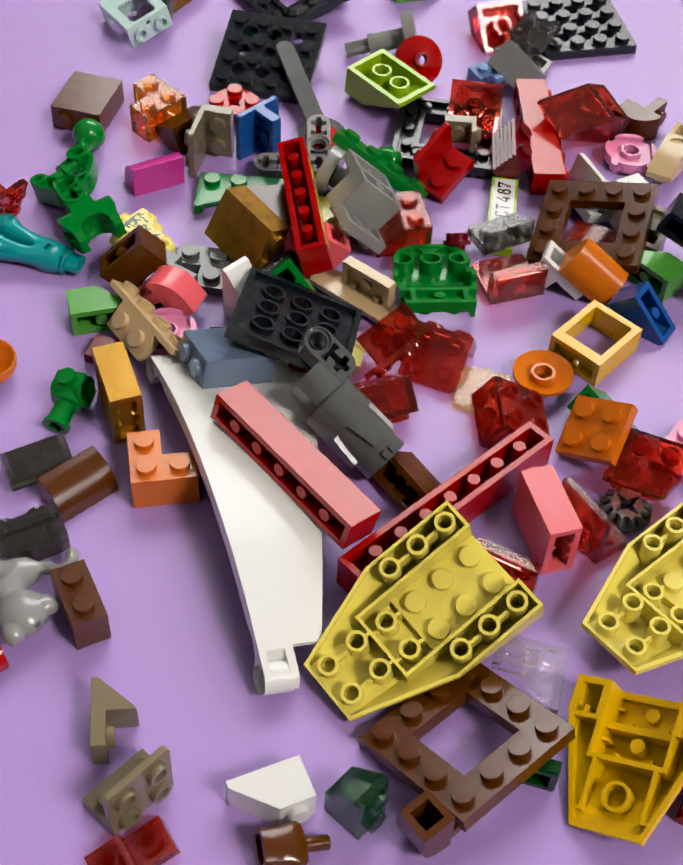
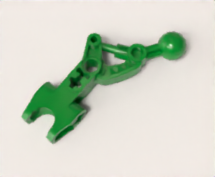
(62, 189)

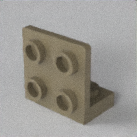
(210, 133)
(131, 790)

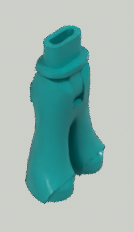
(27, 247)

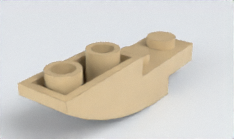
(668, 158)

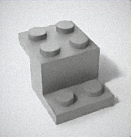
(363, 202)

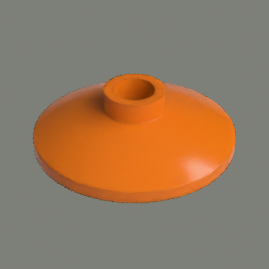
(543, 372)

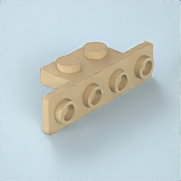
(359, 287)
(139, 325)

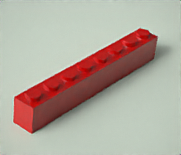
(468, 491)

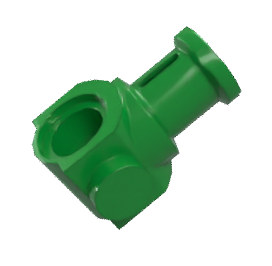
(69, 394)

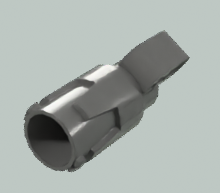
(339, 409)

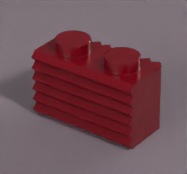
(511, 149)

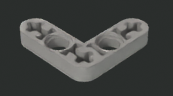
(316, 156)

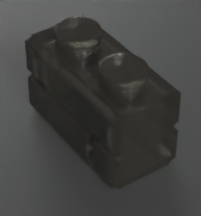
(33, 534)

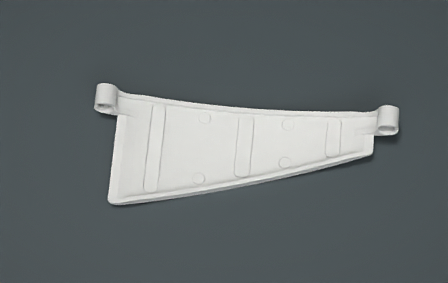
(265, 532)

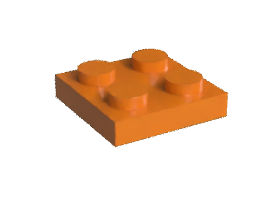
(596, 430)

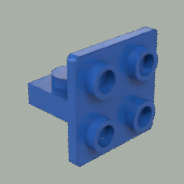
(258, 129)

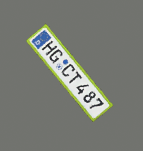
(502, 202)

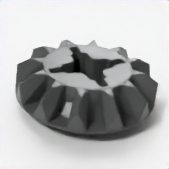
(625, 519)

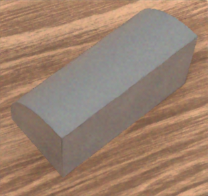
(515, 64)

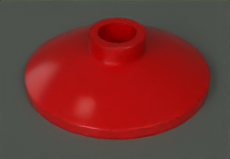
(421, 45)

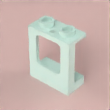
(138, 31)

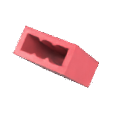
(546, 519)

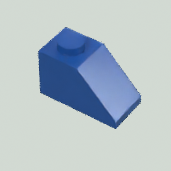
(643, 308)

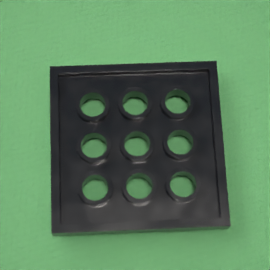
(586, 26)
(259, 45)
(278, 313)

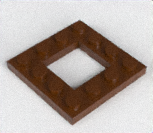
(635, 200)
(469, 797)

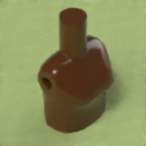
(286, 844)

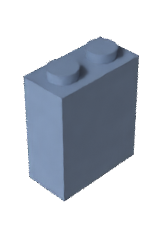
(221, 361)

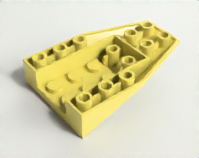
(642, 599)
(419, 618)

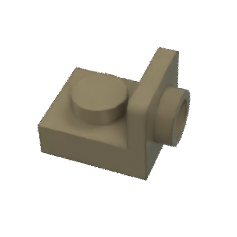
(464, 130)

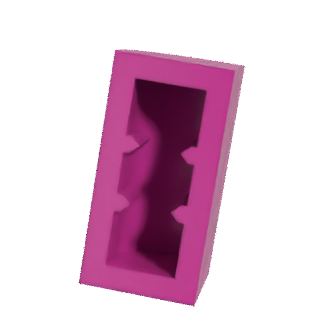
(155, 174)

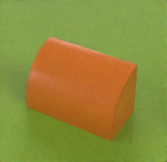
(593, 271)

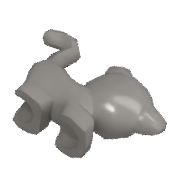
(21, 609)

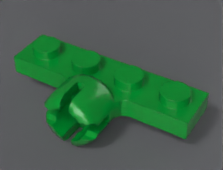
(383, 159)

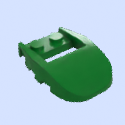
(435, 279)

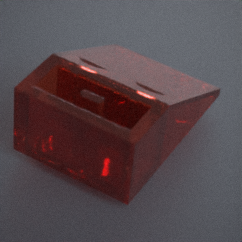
(585, 114)

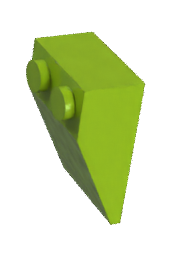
(385, 81)

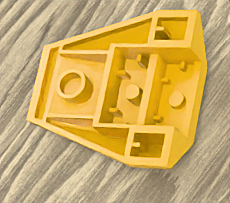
(622, 760)

